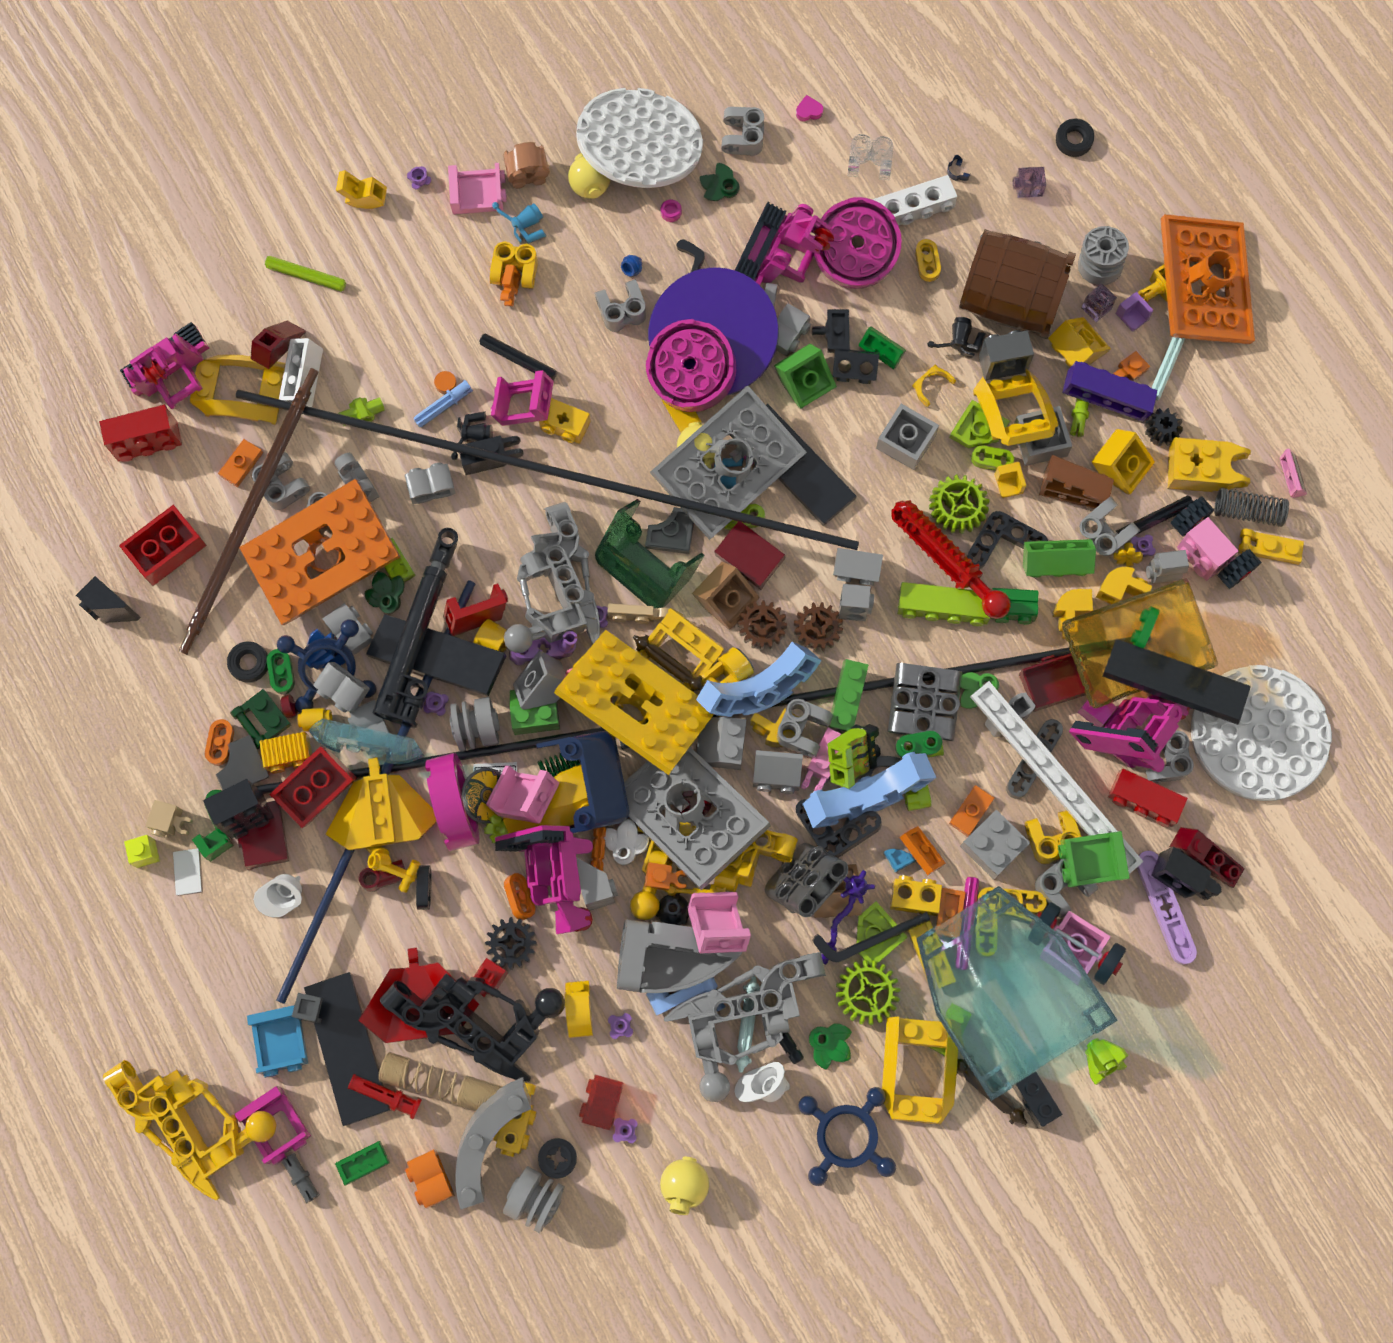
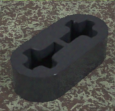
(423, 887)

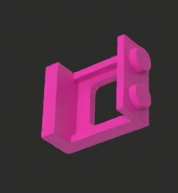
(540, 401)
(273, 1102)

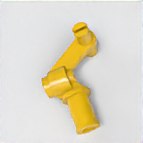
(380, 861)

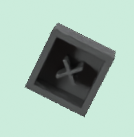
(1006, 354)

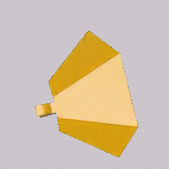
(380, 812)

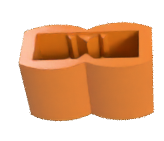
(430, 1179)

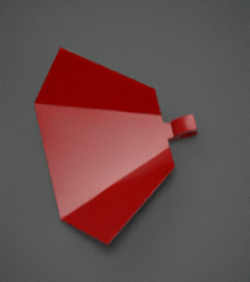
(421, 982)

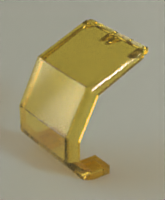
(1176, 634)

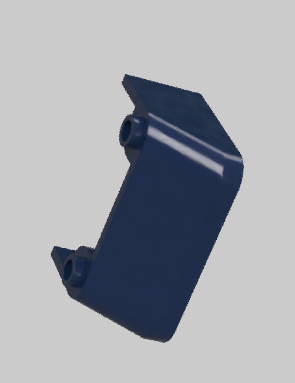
(601, 776)

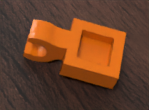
(1132, 366)

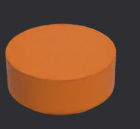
(445, 381)

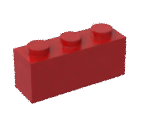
(1147, 798)

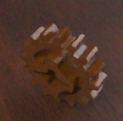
(771, 625)
(810, 630)

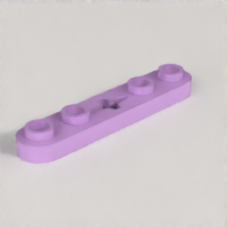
(1174, 930)

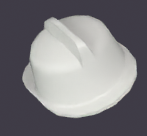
(279, 896)
(762, 1083)

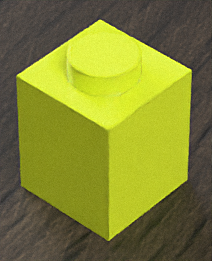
(141, 851)

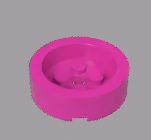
(875, 259)
(693, 388)
(447, 803)

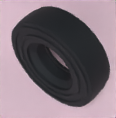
(1069, 148)
(238, 652)

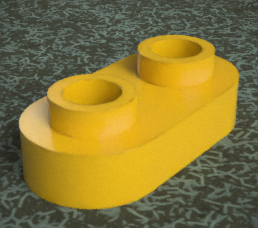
(927, 262)

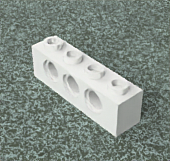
(918, 195)

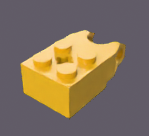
(1205, 465)

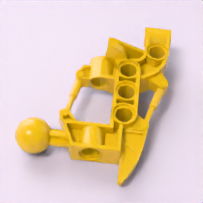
(780, 846)
(178, 1092)

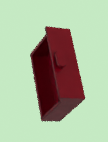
(750, 554)
(1052, 681)
(265, 844)

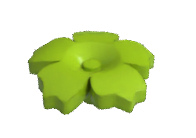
(495, 828)

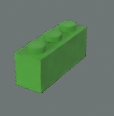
(1059, 558)
(848, 695)

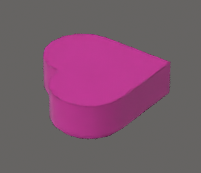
(809, 109)

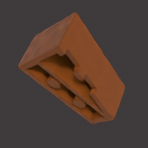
(1074, 484)

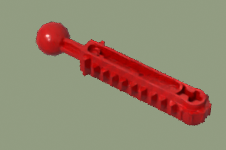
(949, 557)

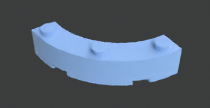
(762, 689)
(869, 792)

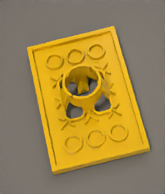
(603, 675)

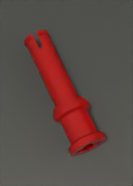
(396, 1100)

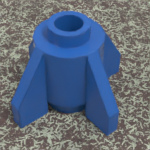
(321, 657)

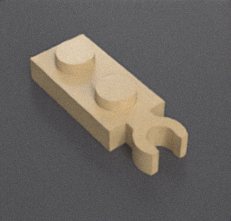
(639, 613)

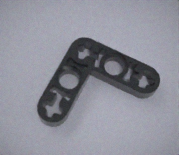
(1004, 531)
(830, 836)

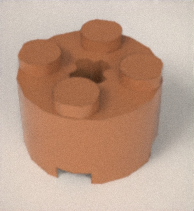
(526, 165)

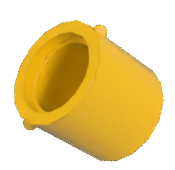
(491, 636)

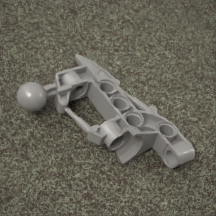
(576, 614)
(703, 1014)

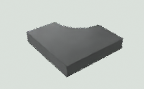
(672, 534)
(242, 764)

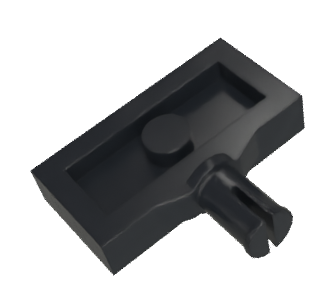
(835, 330)

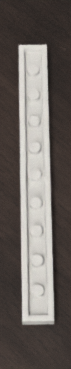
(1047, 767)

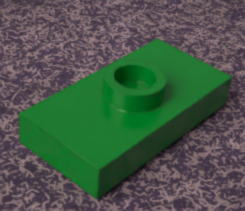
(889, 351)
(362, 1163)

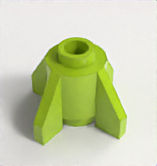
(1104, 1059)

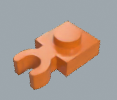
(510, 280)
(660, 877)

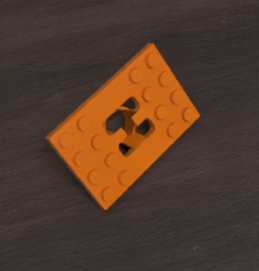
(1207, 314)
(356, 536)

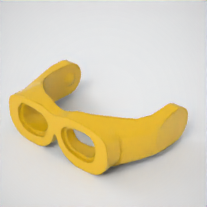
(933, 371)

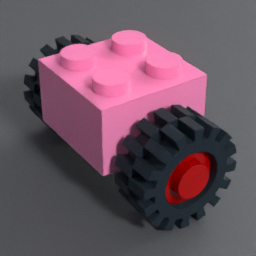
(1209, 548)

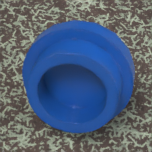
(631, 265)

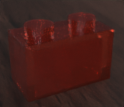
(602, 1102)

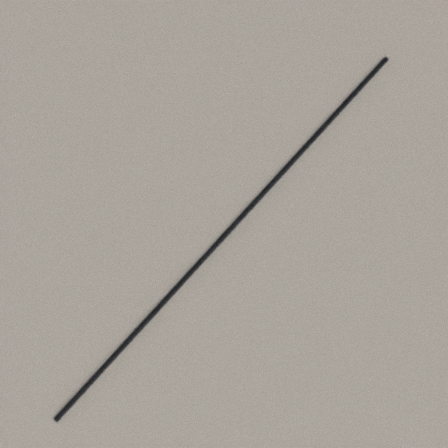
(806, 696)

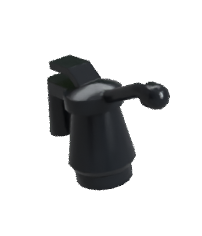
(960, 333)
(473, 432)

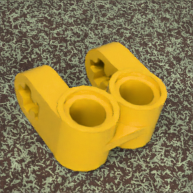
(515, 257)
(1037, 838)

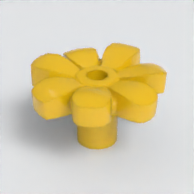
(1128, 555)

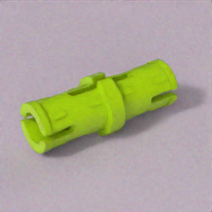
(1079, 416)

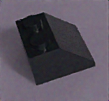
(104, 603)

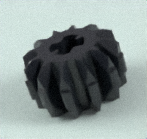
(1171, 426)

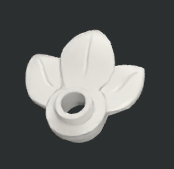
(626, 838)

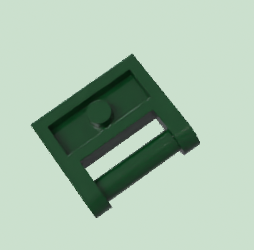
(267, 714)

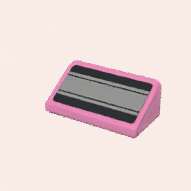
(1292, 474)

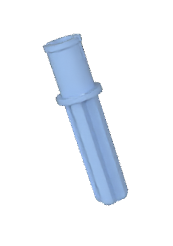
(446, 401)

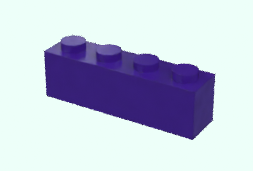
(1110, 391)

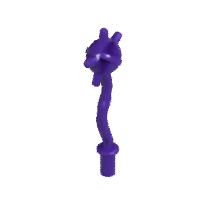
(855, 887)

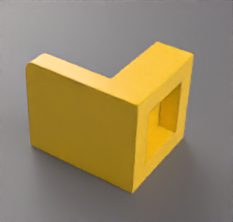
(1010, 480)

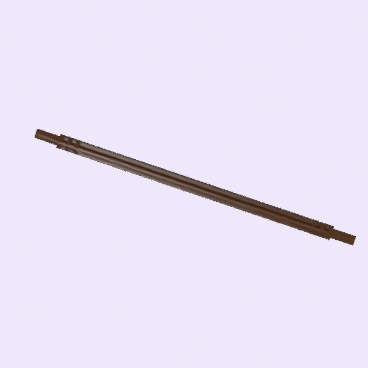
(248, 511)

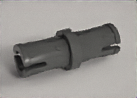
(300, 1178)

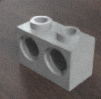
(855, 602)

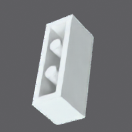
(300, 358)

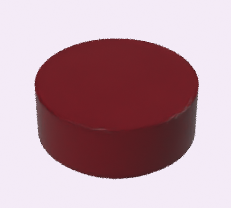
(288, 706)

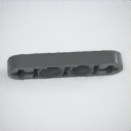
(1031, 777)

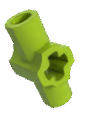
(364, 409)

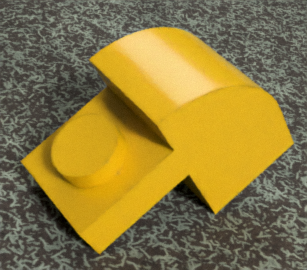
(361, 193)
(1121, 581)
(1073, 604)
(764, 726)
(578, 1009)

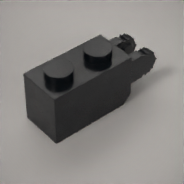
(495, 444)
(1185, 875)

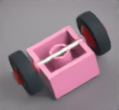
(1085, 942)

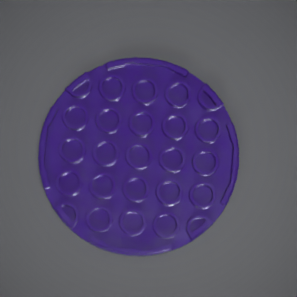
(734, 307)

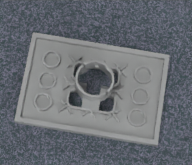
(757, 437)
(716, 838)

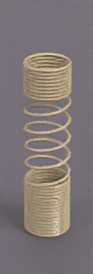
(471, 1093)

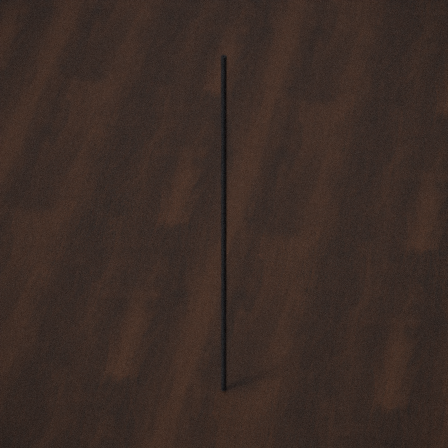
(554, 471)

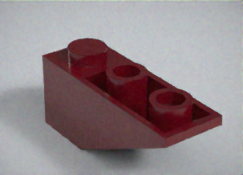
(274, 342)
(1210, 855)

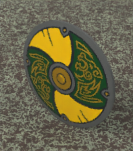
(476, 793)

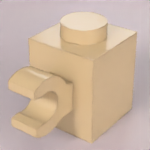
(166, 819)

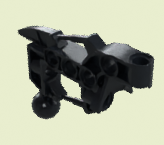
(503, 1050)

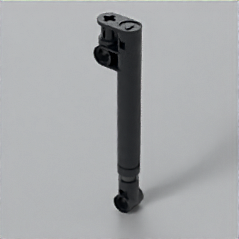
(395, 694)

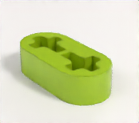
(992, 457)

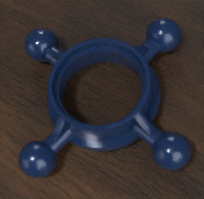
(348, 629)
(875, 1097)

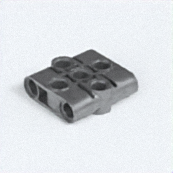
(944, 681)
(806, 880)

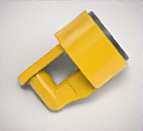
(733, 665)

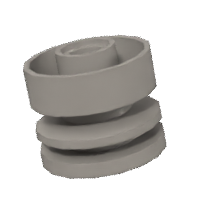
(1103, 255)
(477, 723)
(531, 1198)

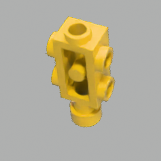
(518, 1128)

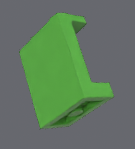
(1093, 859)

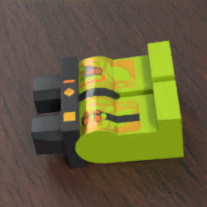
(855, 754)

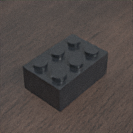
(238, 809)

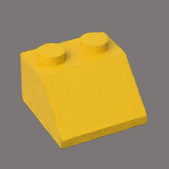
(1078, 342)
(1124, 460)

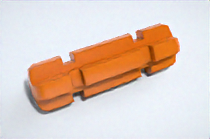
(598, 848)

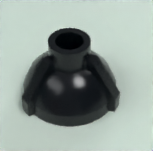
(678, 917)

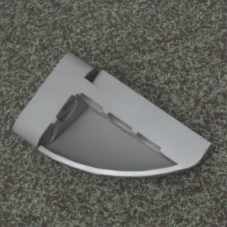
(665, 958)

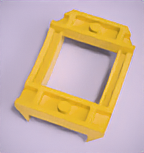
(207, 374)
(1018, 385)
(688, 636)
(919, 1034)

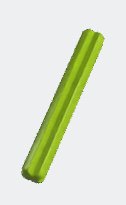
(305, 273)

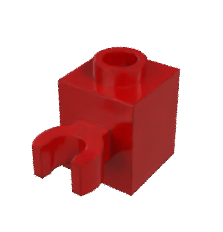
(492, 974)

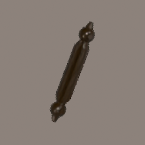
(668, 663)
(1002, 1102)

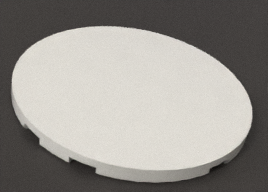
(639, 137)
(1276, 744)

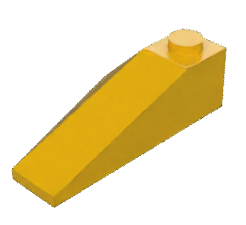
(566, 801)

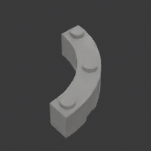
(478, 1134)

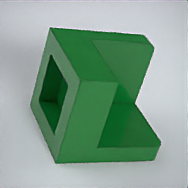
(212, 845)

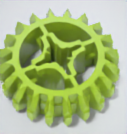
(966, 508)
(872, 1003)

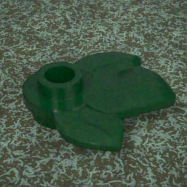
(718, 182)
(384, 589)

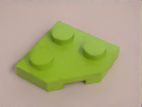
(973, 427)
(874, 921)

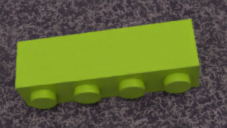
(941, 603)

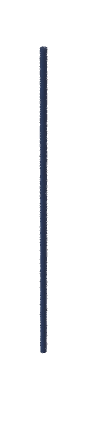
(347, 854)

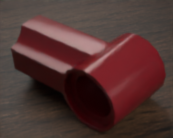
(382, 878)

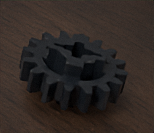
(523, 943)

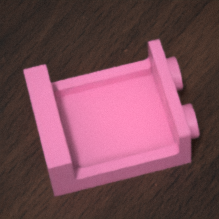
(476, 189)
(522, 795)
(717, 923)

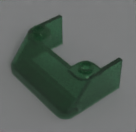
(636, 566)

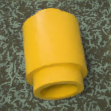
(310, 716)

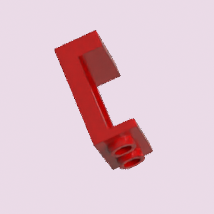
(475, 615)

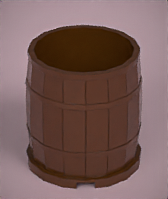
(1016, 282)

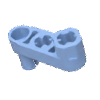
(664, 1001)

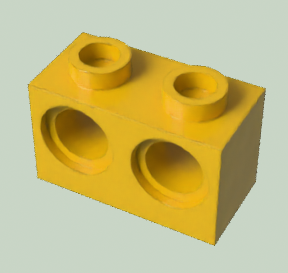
(915, 903)

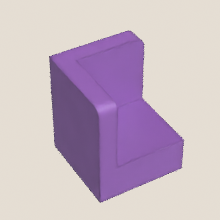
(1134, 311)

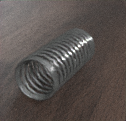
(1283, 507)

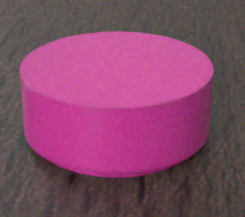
(671, 210)

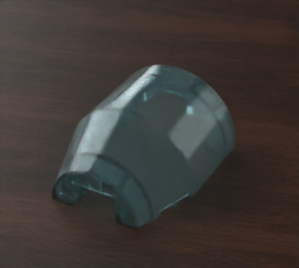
(1008, 990)

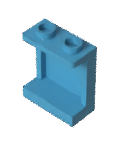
(278, 1041)

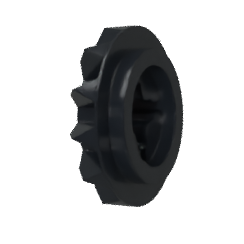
(551, 1148)

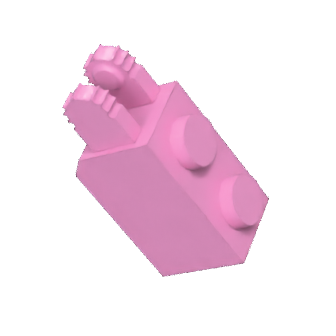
(819, 765)

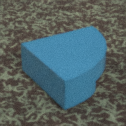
(898, 859)

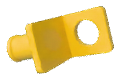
(1157, 287)

